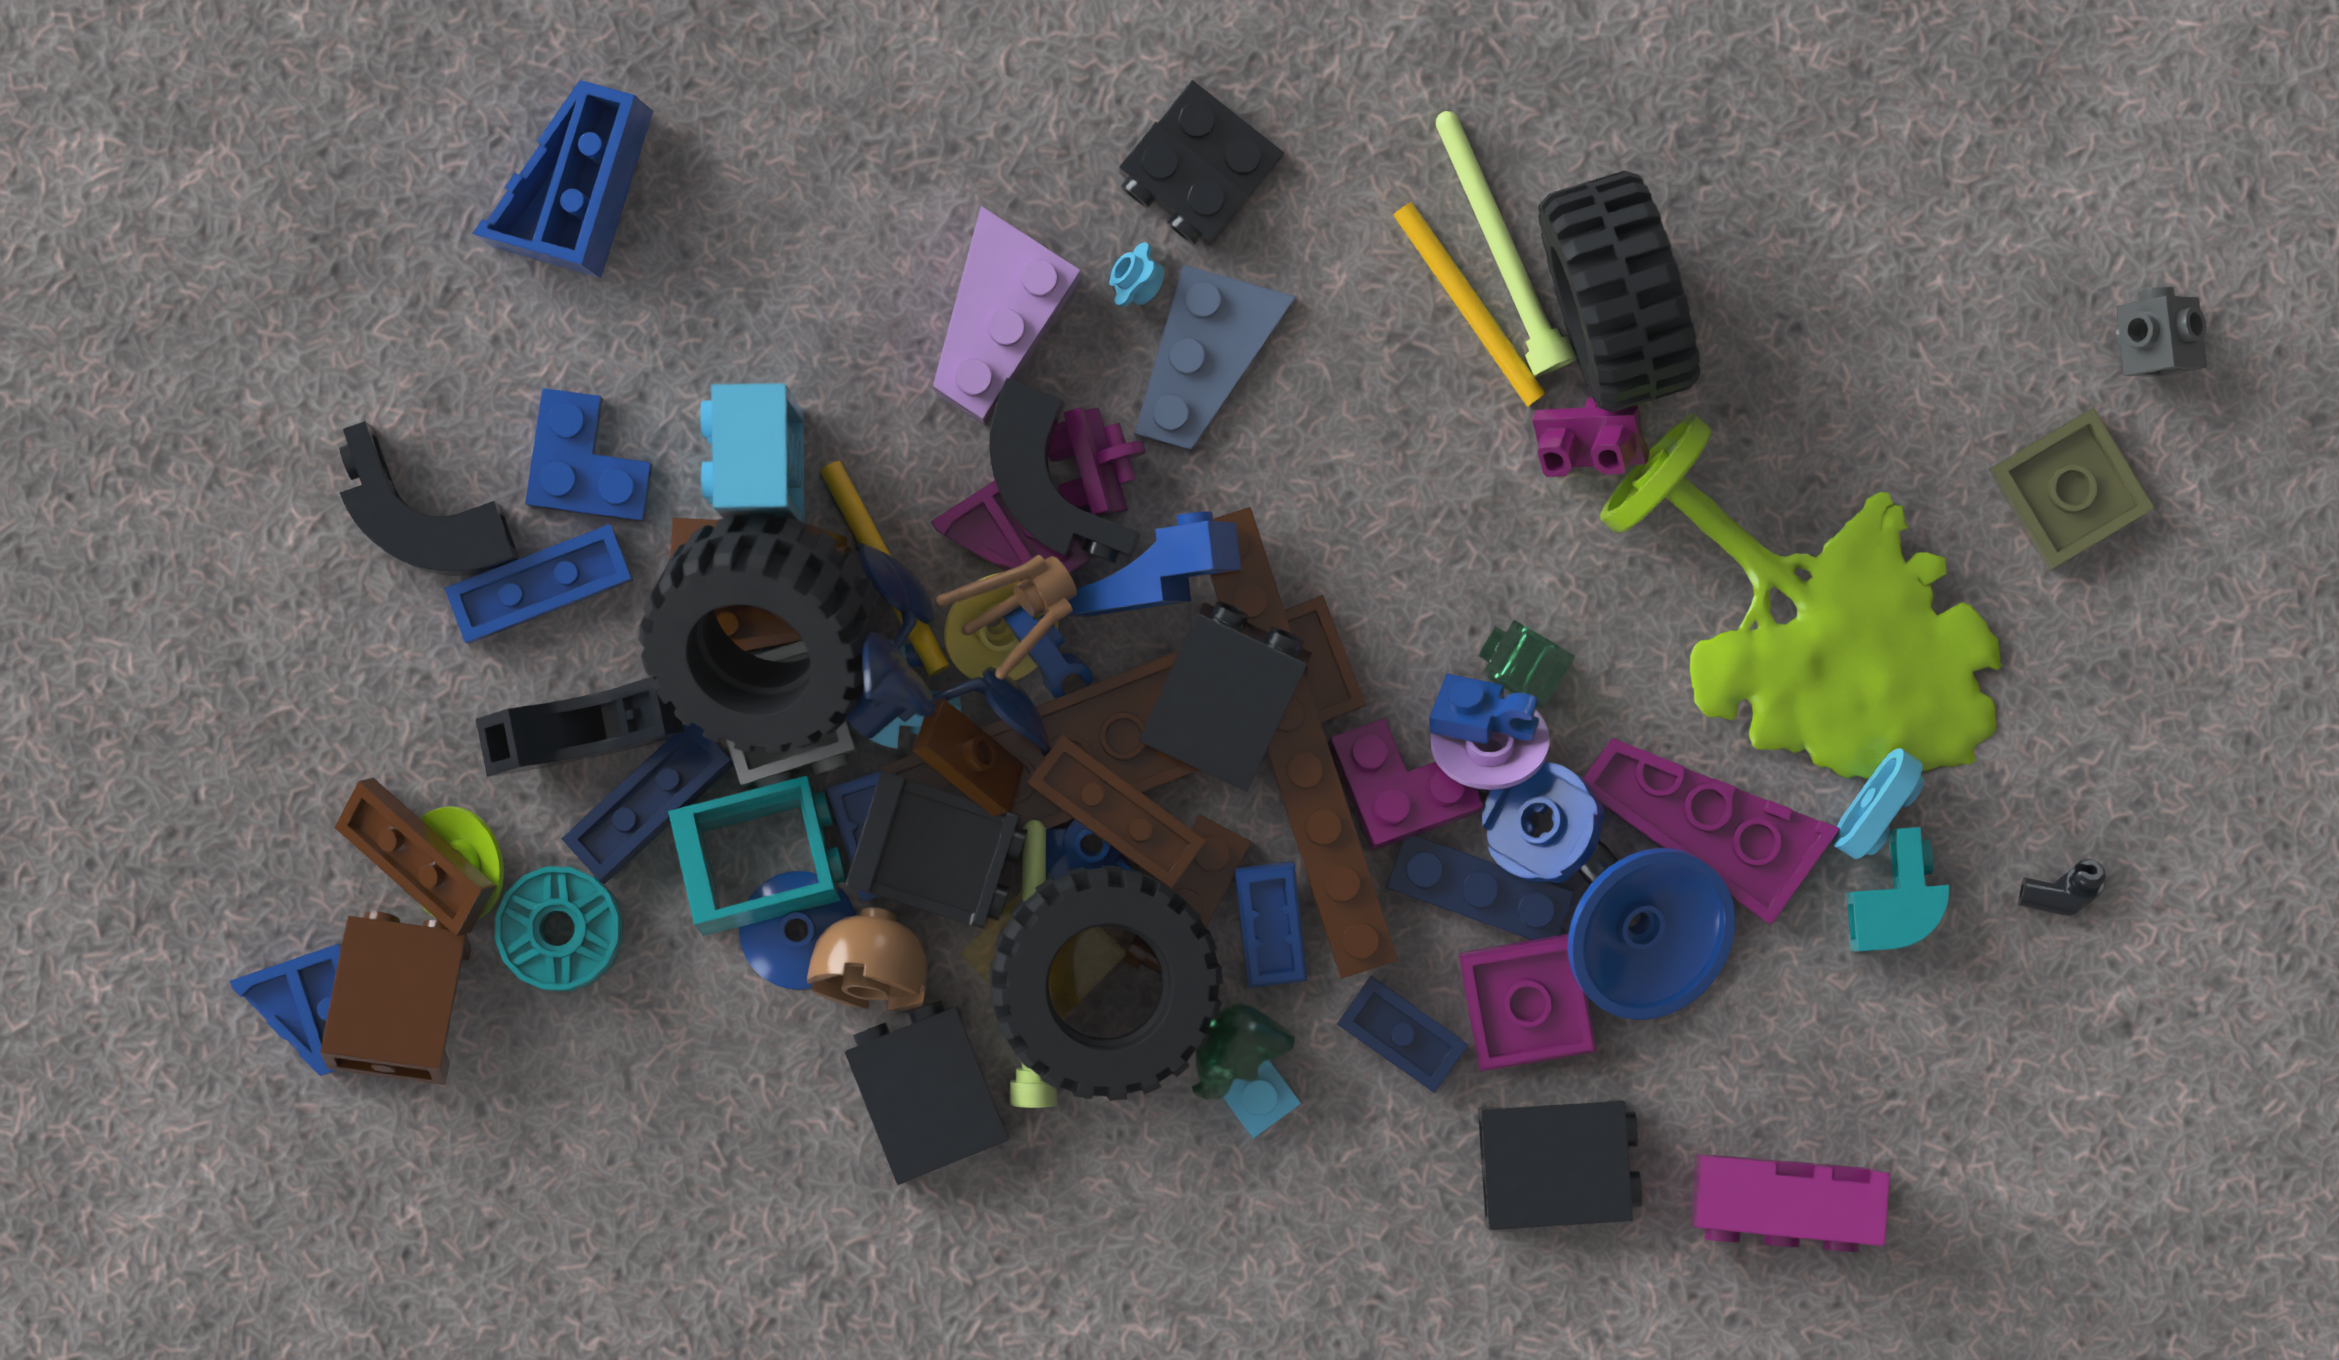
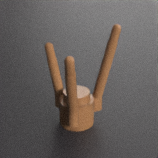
(1042, 588)

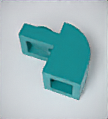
(1907, 911)

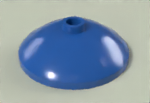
(1671, 950)

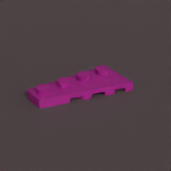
(1747, 840)

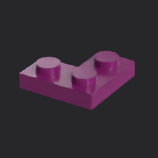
(1390, 799)

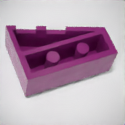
(1789, 1202)

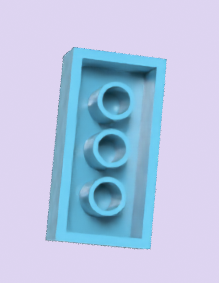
(754, 451)

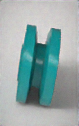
(523, 919)

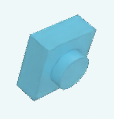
(1261, 1101)

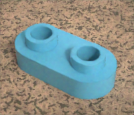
(1867, 819)

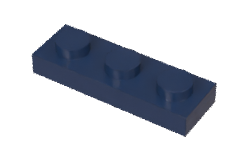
(640, 804)
(1478, 889)

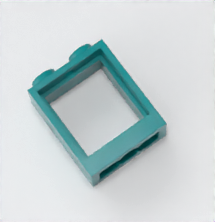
(688, 828)

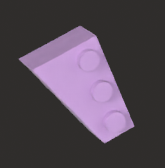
(1000, 314)

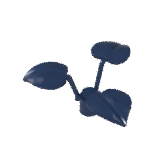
(900, 692)

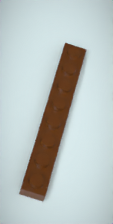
(1311, 782)

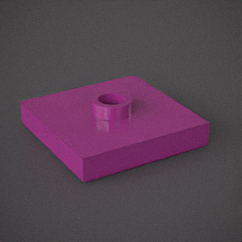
(1525, 1003)

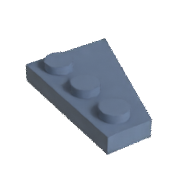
(1204, 351)

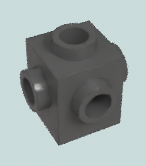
(2161, 334)

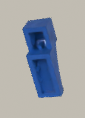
(1164, 570)

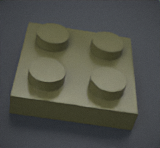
(2071, 489)

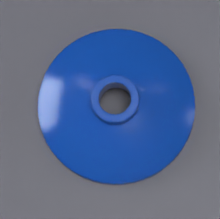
(767, 944)

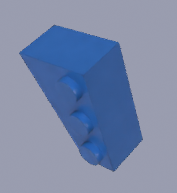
(574, 183)

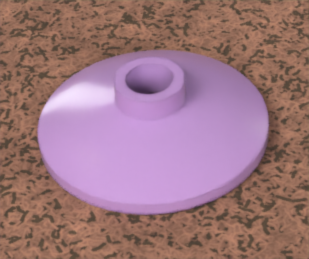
(1505, 767)

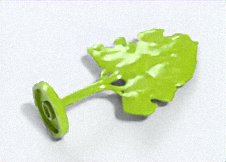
(1864, 656)

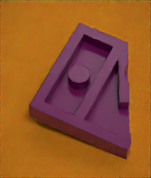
(992, 532)

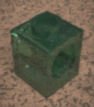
(1524, 662)

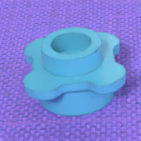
(1136, 276)

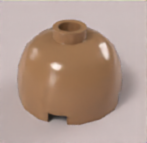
(870, 961)

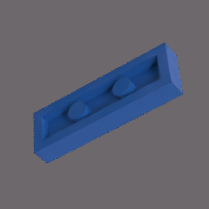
(539, 584)

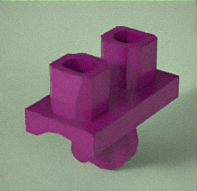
(1589, 439)
(1101, 459)

